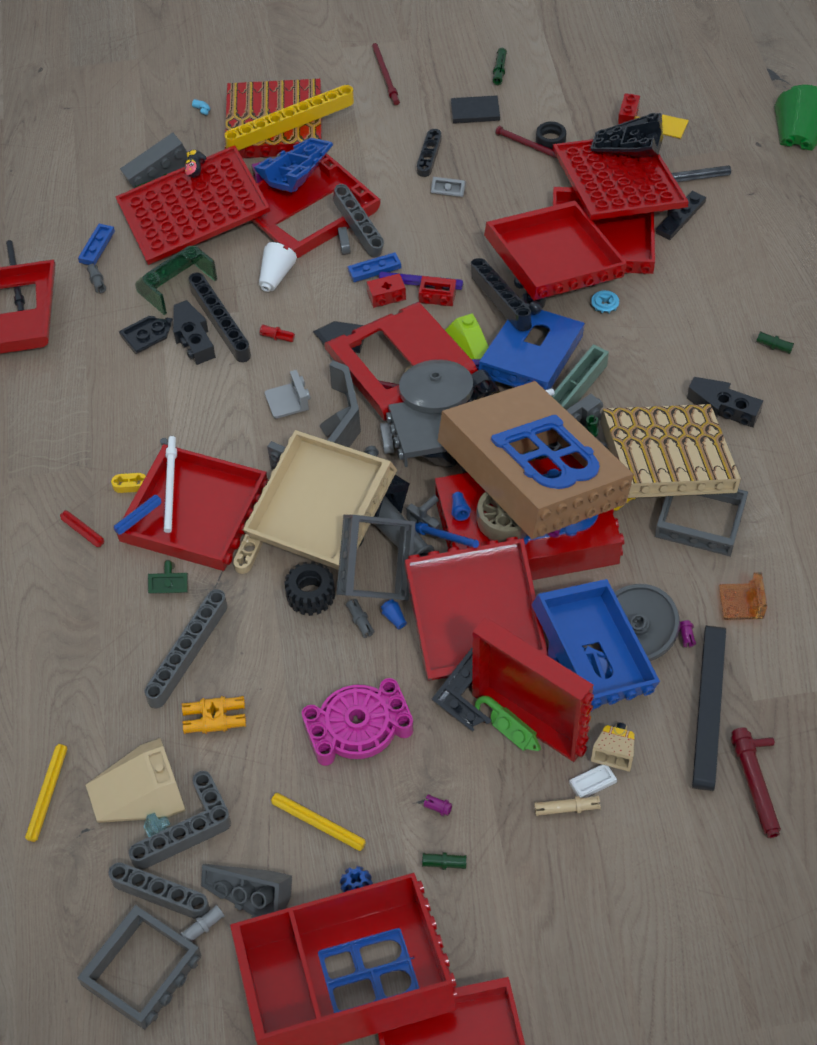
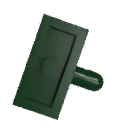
(168, 581)

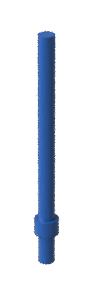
(423, 528)

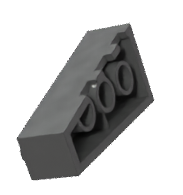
(161, 158)

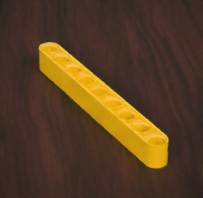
(290, 117)

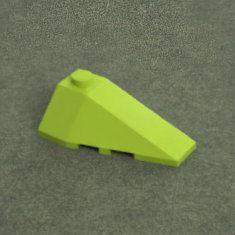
(468, 336)

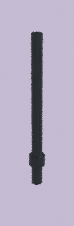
(18, 298)

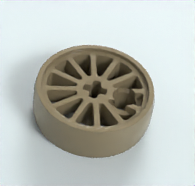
(493, 529)

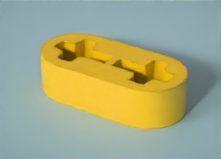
(129, 482)

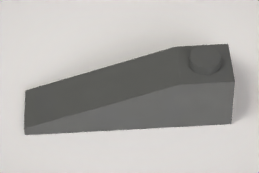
(249, 889)

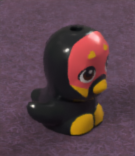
(193, 164)

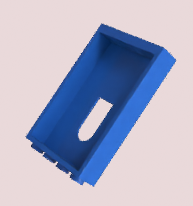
(519, 362)
(590, 616)

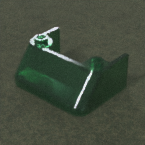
(156, 277)

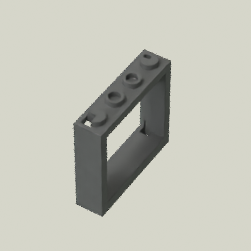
(698, 538)
(349, 550)
(112, 947)

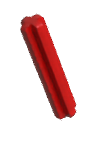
(82, 528)

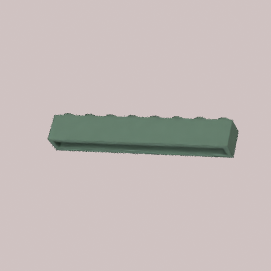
(581, 378)

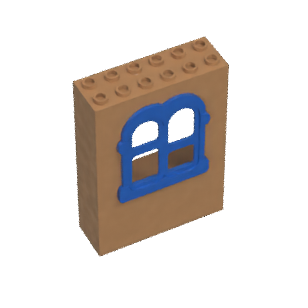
(489, 444)

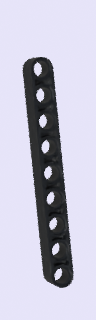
(709, 709)

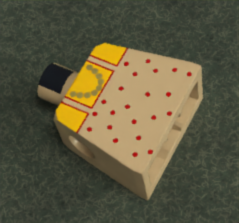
(614, 747)

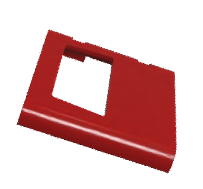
(318, 185)
(28, 327)
(415, 337)

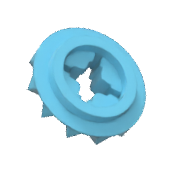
(605, 296)

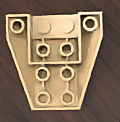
(136, 787)

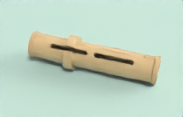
(568, 805)

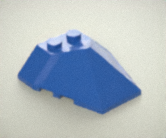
(294, 167)

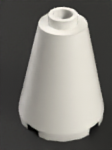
(275, 265)

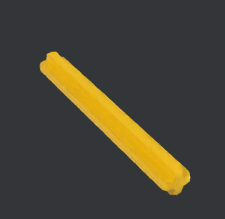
(46, 793)
(318, 821)

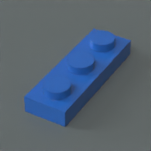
(96, 244)
(374, 266)

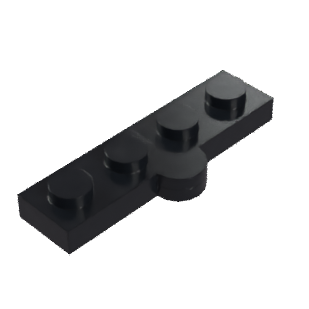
(679, 217)

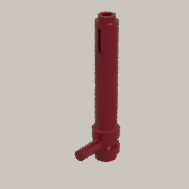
(746, 751)

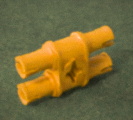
(220, 722)

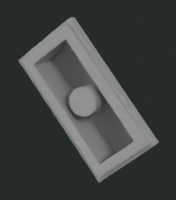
(448, 186)

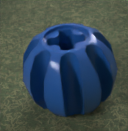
(355, 876)

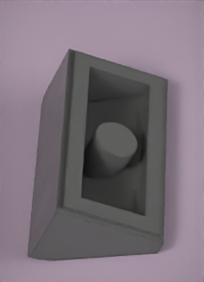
(331, 423)

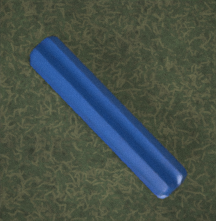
(137, 514)

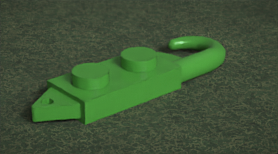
(510, 725)

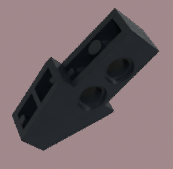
(191, 331)
(725, 401)

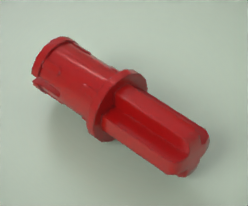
(276, 333)

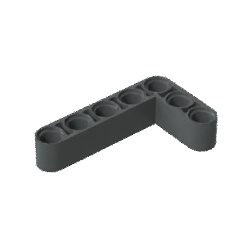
(187, 827)

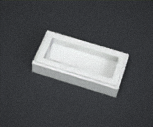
(593, 781)

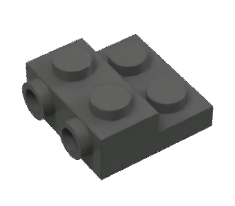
(587, 406)

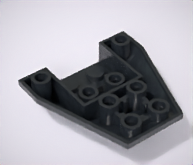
(632, 138)

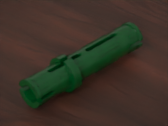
(499, 70)

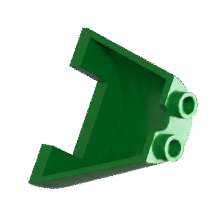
(797, 116)

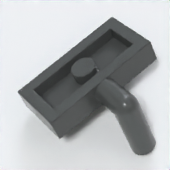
(420, 514)

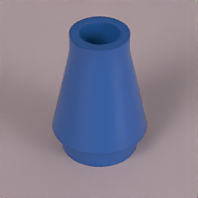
(460, 507)
(393, 613)

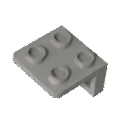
(288, 398)

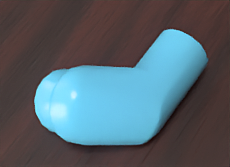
(205, 108)

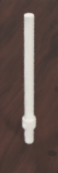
(171, 455)

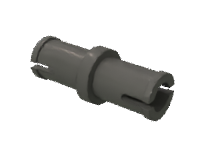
(96, 278)
(360, 618)

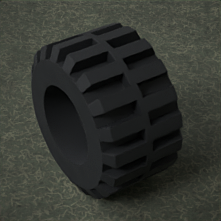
(308, 575)

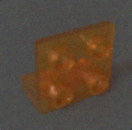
(744, 600)

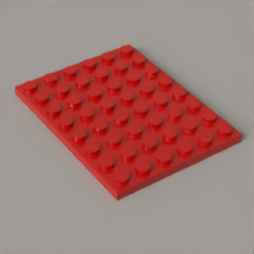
(618, 183)
(188, 210)

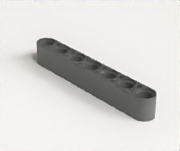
(186, 656)

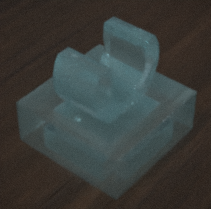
(154, 825)

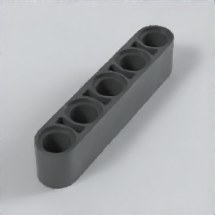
(343, 199)
(153, 883)

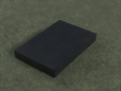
(475, 109)

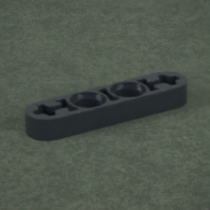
(429, 152)

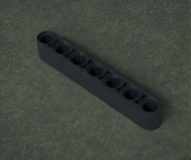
(501, 294)
(219, 317)

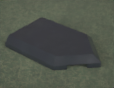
(335, 330)
(146, 333)

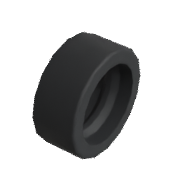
(550, 128)

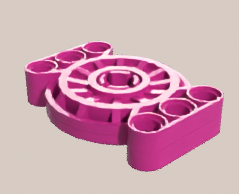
(361, 739)

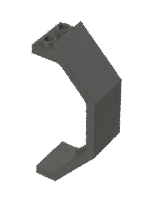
(348, 428)

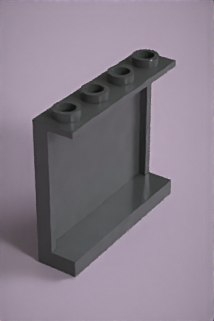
(414, 431)

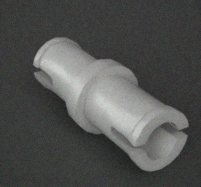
(203, 924)

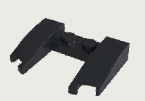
(450, 695)

